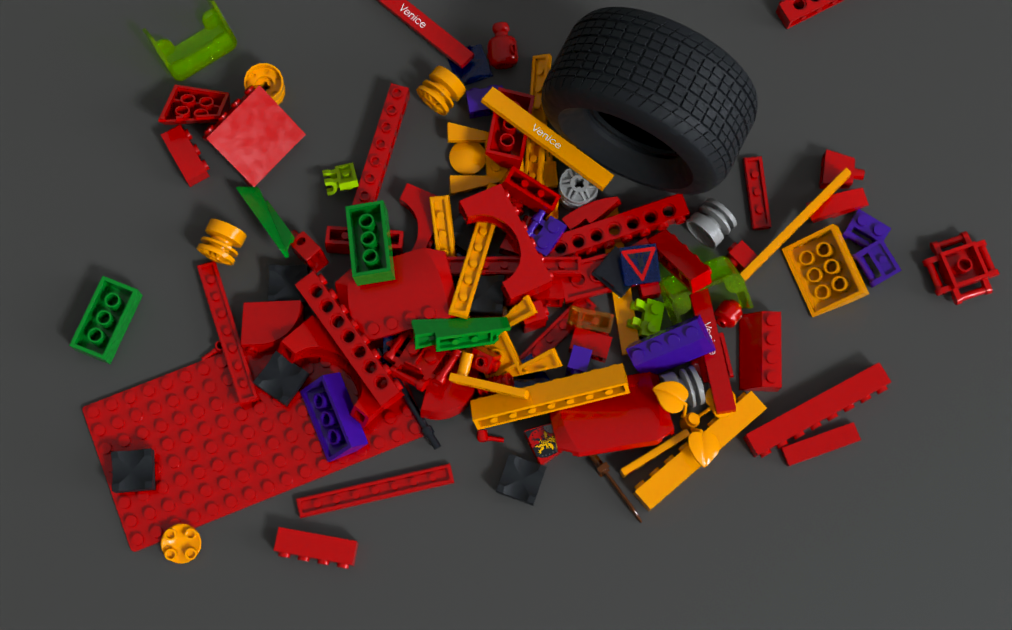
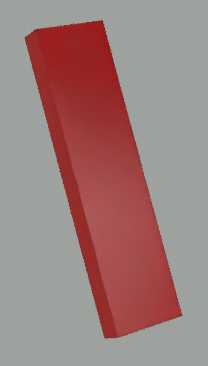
(756, 193)
(820, 444)

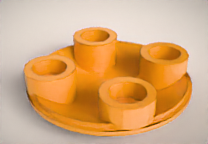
(467, 158)
(181, 543)

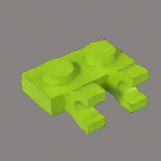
(341, 177)
(651, 317)

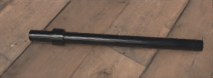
(427, 430)

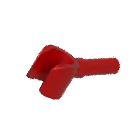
(214, 351)
(482, 436)

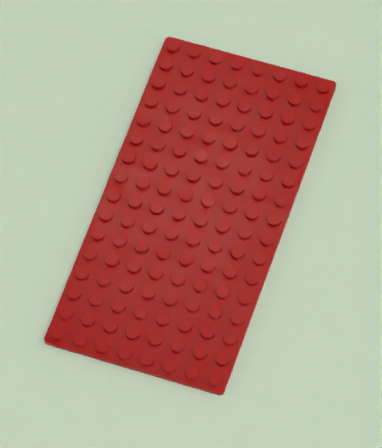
(223, 454)

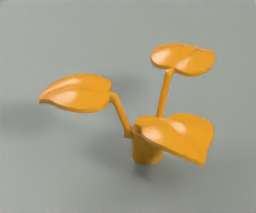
(672, 398)

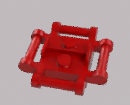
(961, 267)
(421, 363)

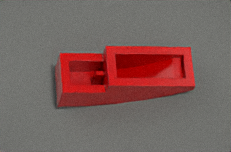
(840, 204)
(591, 212)

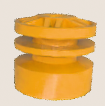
(266, 76)
(441, 90)
(222, 239)

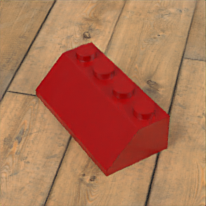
(506, 142)
(760, 352)

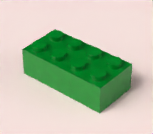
(370, 243)
(106, 320)

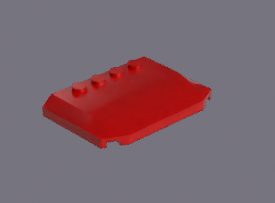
(386, 308)
(615, 422)

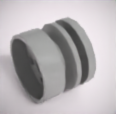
(574, 197)
(711, 223)
(691, 381)

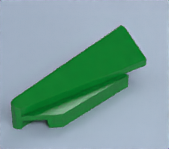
(268, 218)
(458, 332)

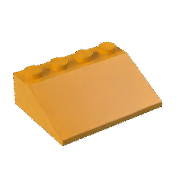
(825, 270)

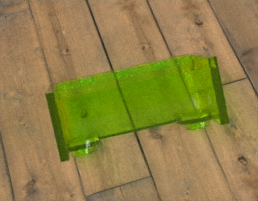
(199, 49)
(677, 295)

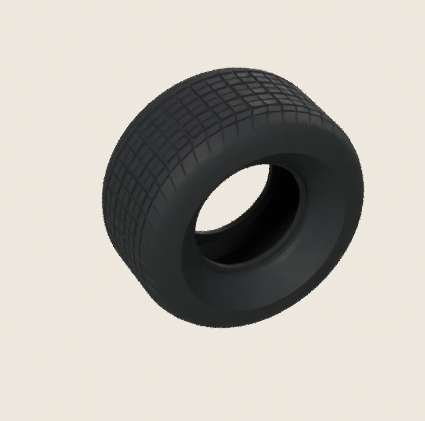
(650, 100)

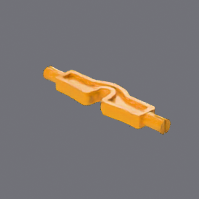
(550, 179)

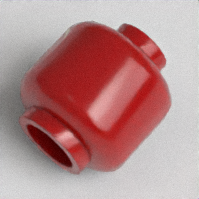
(728, 313)

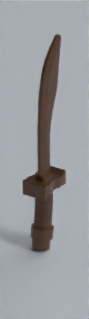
(603, 469)

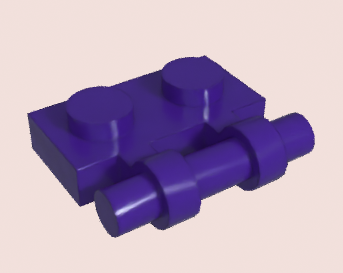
(549, 234)

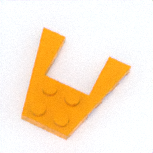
(466, 183)
(509, 358)

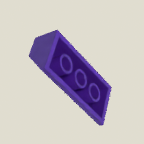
(671, 346)
(330, 414)

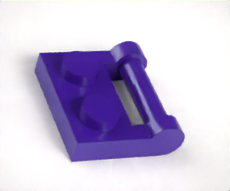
(866, 226)
(882, 259)

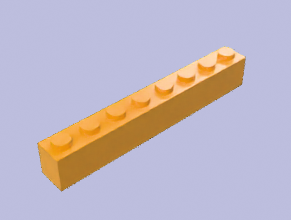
(551, 396)
(681, 466)

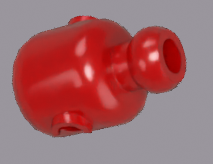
(502, 48)

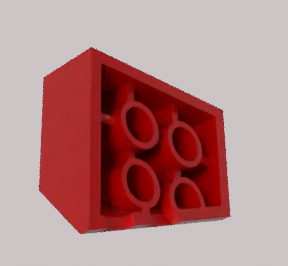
(194, 106)

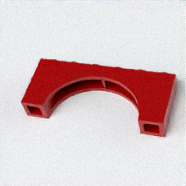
(418, 203)
(495, 208)
(314, 340)

